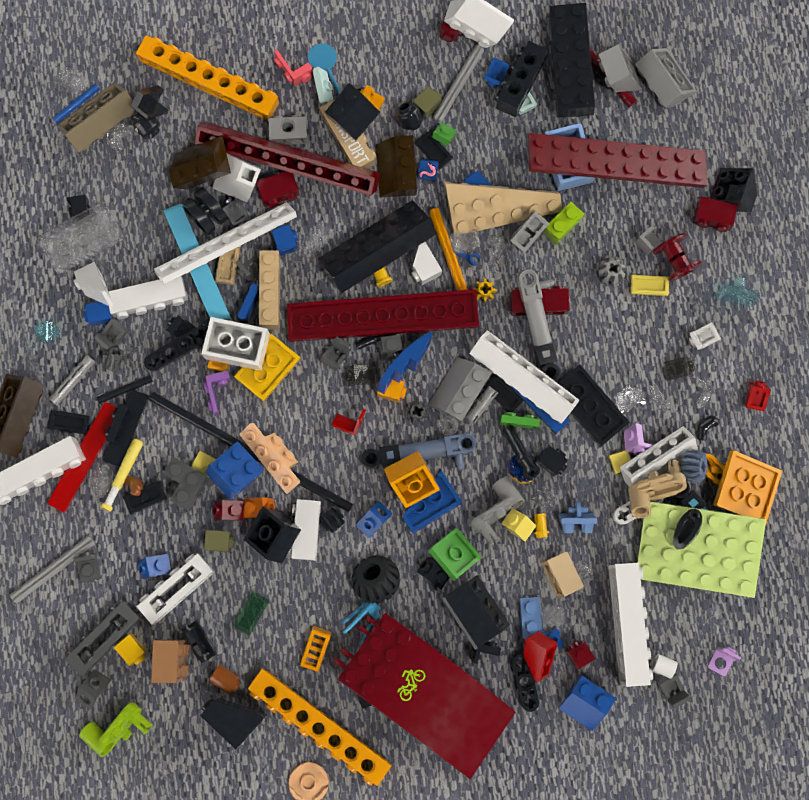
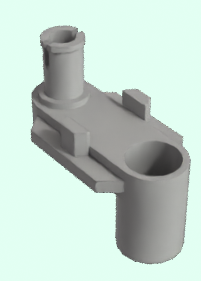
(509, 498)

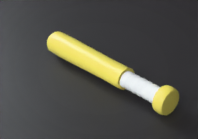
(126, 465)

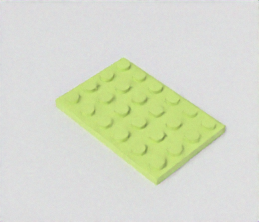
(719, 559)

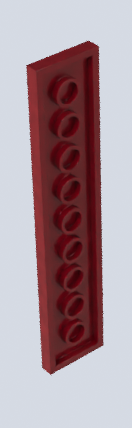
(616, 160)
(382, 315)

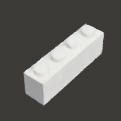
(147, 296)
(658, 455)

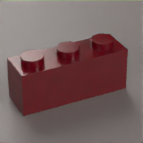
(554, 301)

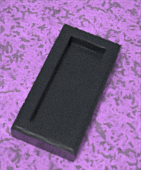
(433, 150)
(506, 396)
(68, 422)

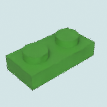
(527, 421)

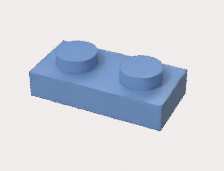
(530, 616)

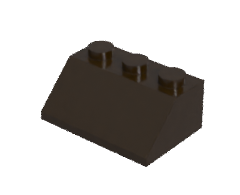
(199, 164)
(397, 167)

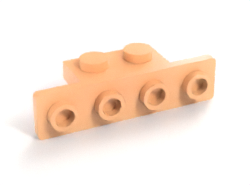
(273, 456)

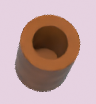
(225, 679)

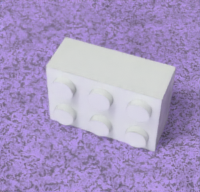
(235, 343)

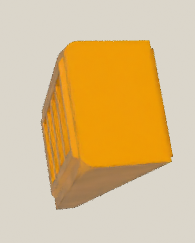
(320, 632)

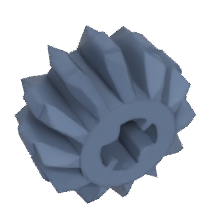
(694, 465)

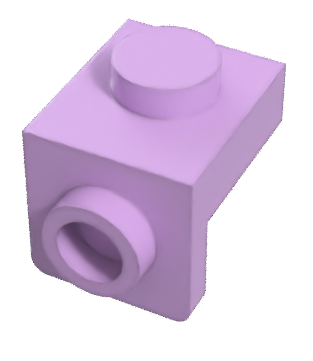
(634, 440)

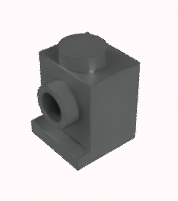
(391, 347)

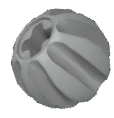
(612, 276)

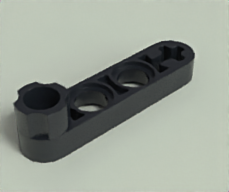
(177, 346)

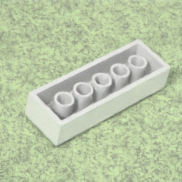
(630, 624)

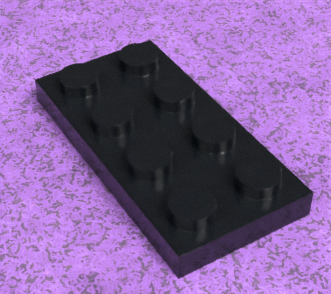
(595, 409)

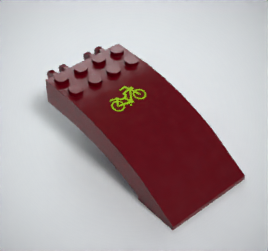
(425, 694)

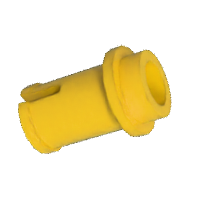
(541, 526)

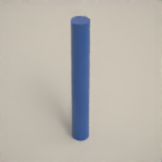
(76, 103)

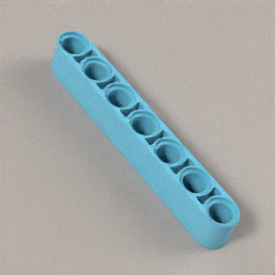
(201, 275)

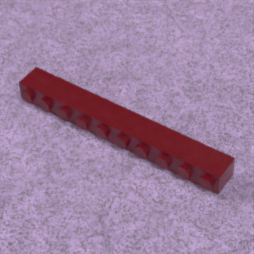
(291, 159)

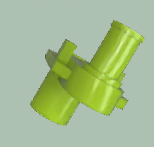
(103, 742)

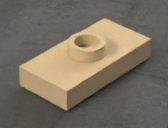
(227, 267)

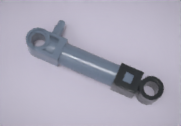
(447, 447)

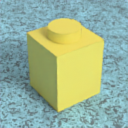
(518, 524)

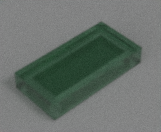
(251, 613)

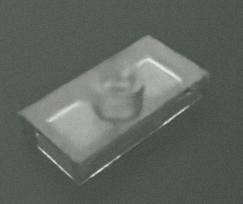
(315, 241)

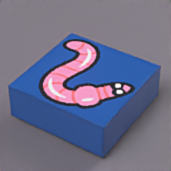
(428, 169)

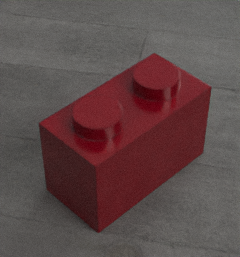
(278, 189)
(715, 214)

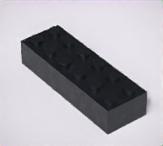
(571, 60)
(377, 246)

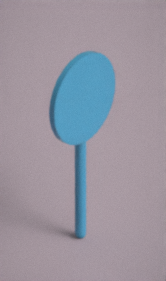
(325, 58)

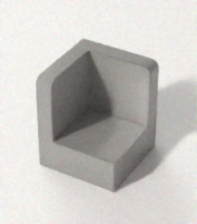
(648, 241)

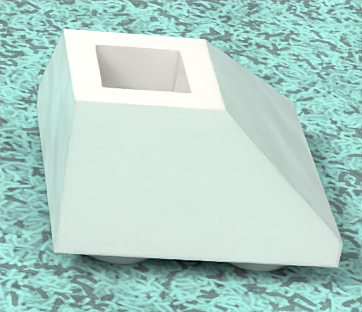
(240, 181)

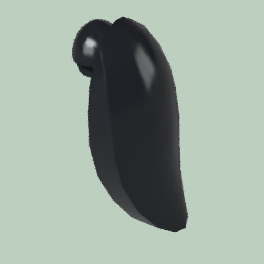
(687, 528)

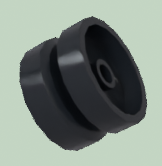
(204, 211)

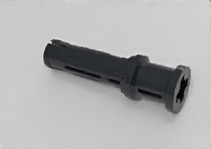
(524, 458)

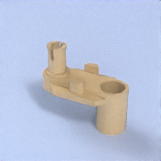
(655, 488)

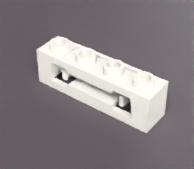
(150, 610)

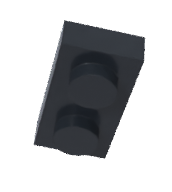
(149, 496)

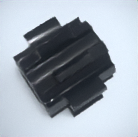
(332, 520)

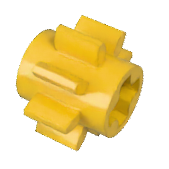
(489, 288)

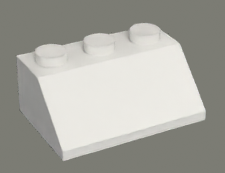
(478, 21)

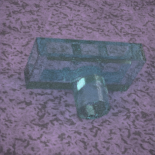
(738, 293)

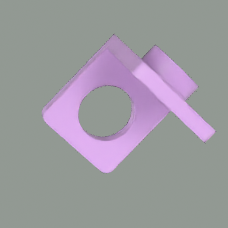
(726, 653)

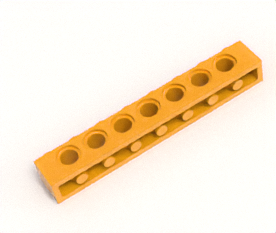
(152, 46)
(380, 764)

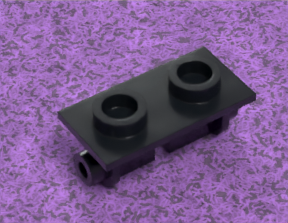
(202, 646)

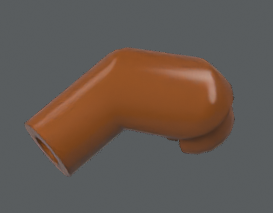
(135, 484)

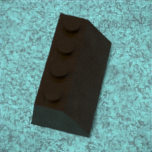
(17, 407)

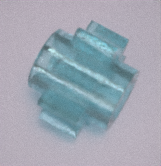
(47, 332)

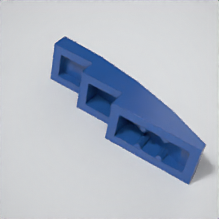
(406, 360)

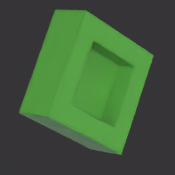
(444, 134)

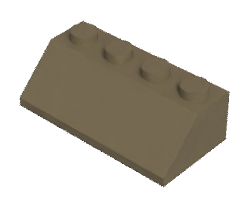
(96, 117)

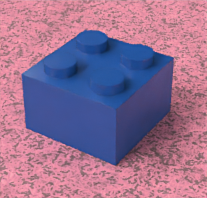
(234, 471)

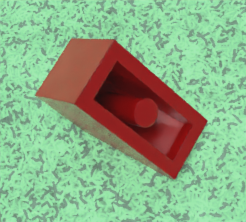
(539, 654)

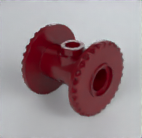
(677, 257)

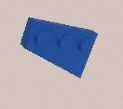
(433, 506)

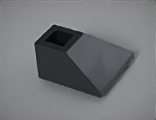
(736, 187)

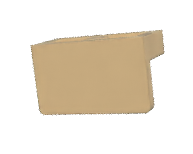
(562, 575)

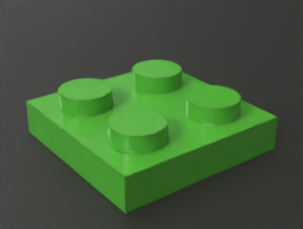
(454, 554)

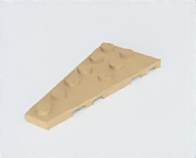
(495, 206)

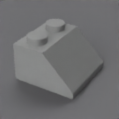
(619, 70)

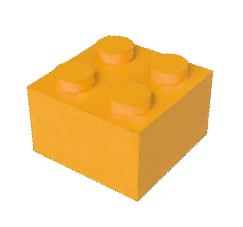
(411, 479)

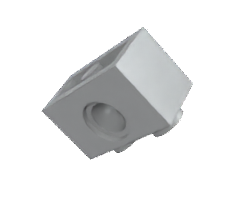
(296, 136)

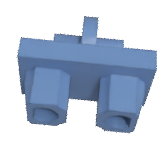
(577, 515)

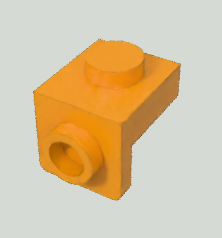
(376, 99)

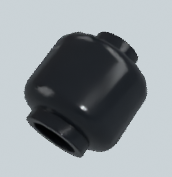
(409, 116)
(146, 127)

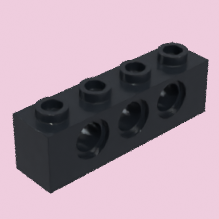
(512, 103)

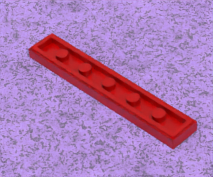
(91, 447)

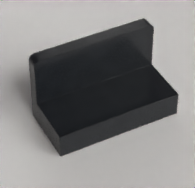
(147, 102)

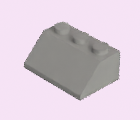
(665, 77)
(459, 389)

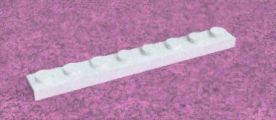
(225, 243)

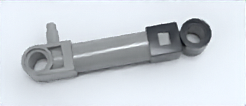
(532, 298)

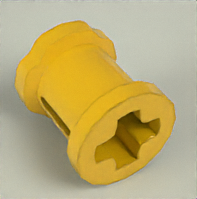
(382, 277)

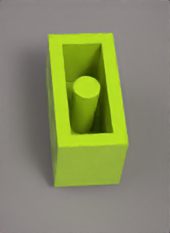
(563, 223)

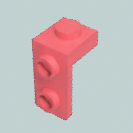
(300, 75)

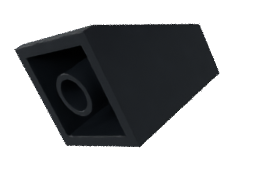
(231, 720)

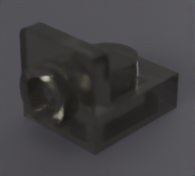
(679, 368)

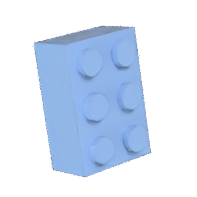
(568, 181)

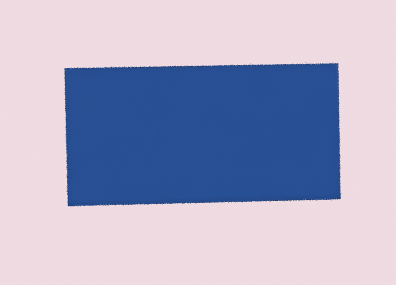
(249, 303)

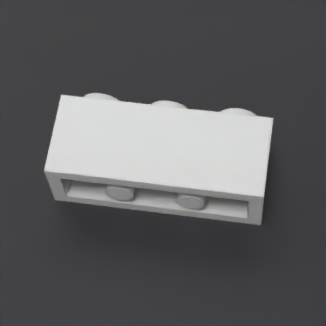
(307, 519)

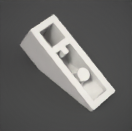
(92, 283)

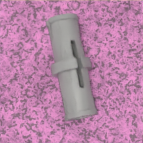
(481, 404)

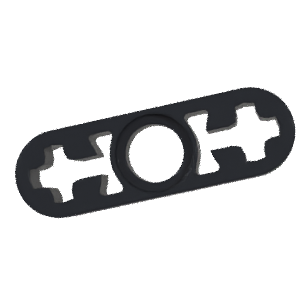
(534, 696)

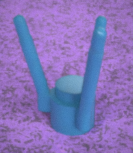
(370, 609)

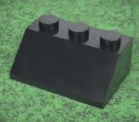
(476, 612)

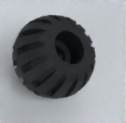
(375, 579)

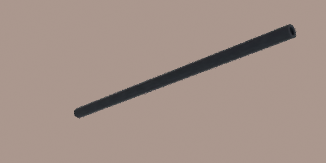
(230, 440)

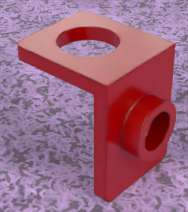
(347, 424)

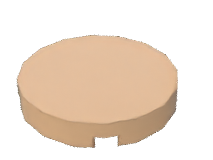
(304, 778)

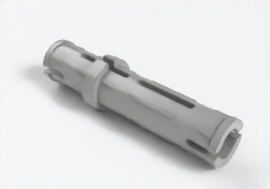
(70, 382)

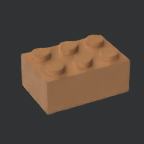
(169, 661)

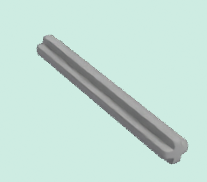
(458, 84)
(52, 569)

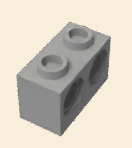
(529, 231)

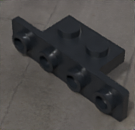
(124, 426)

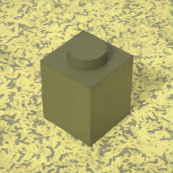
(428, 101)
(219, 541)

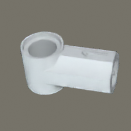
(663, 666)

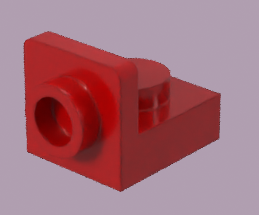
(757, 395)

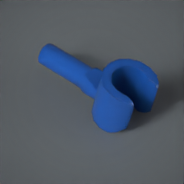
(469, 257)

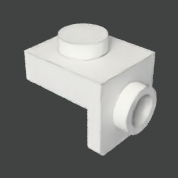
(704, 336)

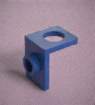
(373, 520)

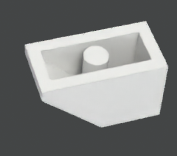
(425, 265)

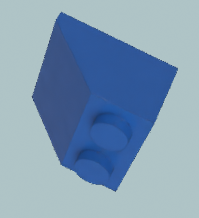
(587, 703)

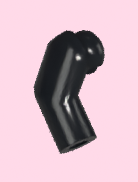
(705, 425)

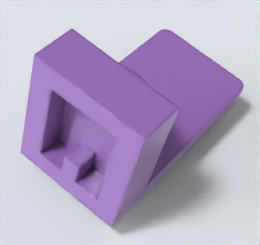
(219, 379)

